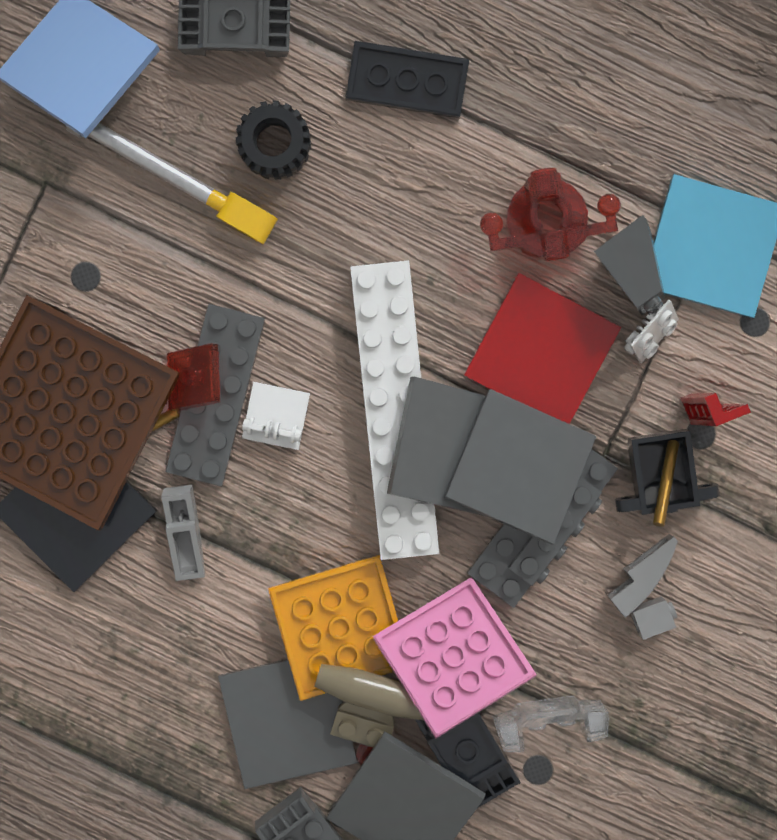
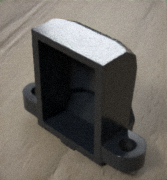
(646, 464)

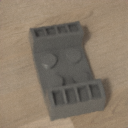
(234, 26)
(295, 819)

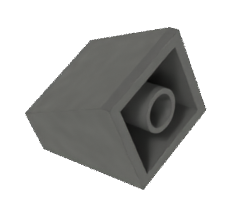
(634, 265)

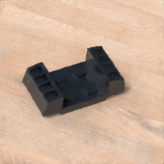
(474, 756)

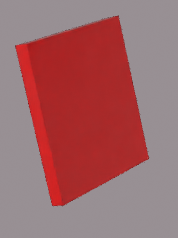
(542, 349)

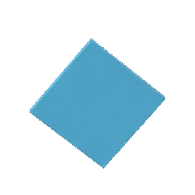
(715, 245)

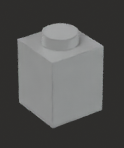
(654, 617)

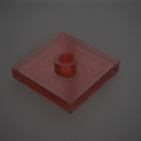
(198, 377)

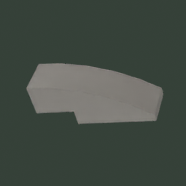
(183, 532)
(643, 576)

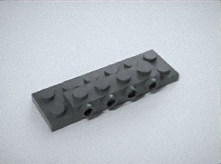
(518, 560)

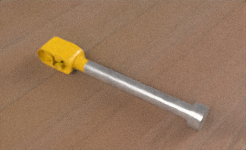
(231, 209)

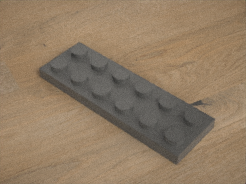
(209, 431)

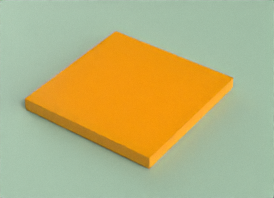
(334, 620)

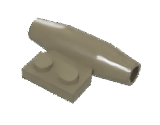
(368, 703)

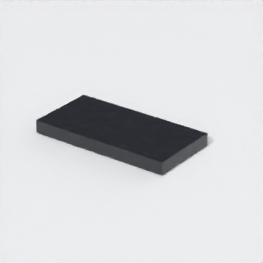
(407, 79)

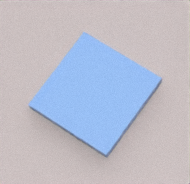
(78, 63)

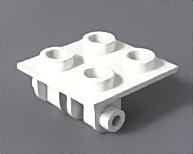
(661, 324)
(275, 415)

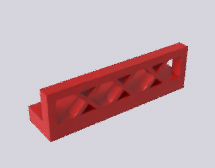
(707, 411)

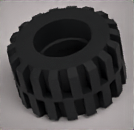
(264, 117)

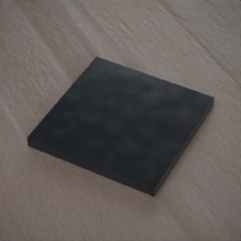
(68, 545)

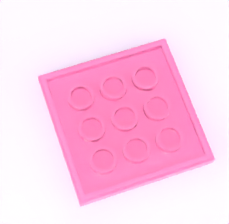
(454, 657)

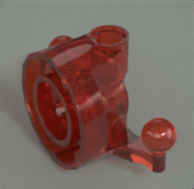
(526, 230)

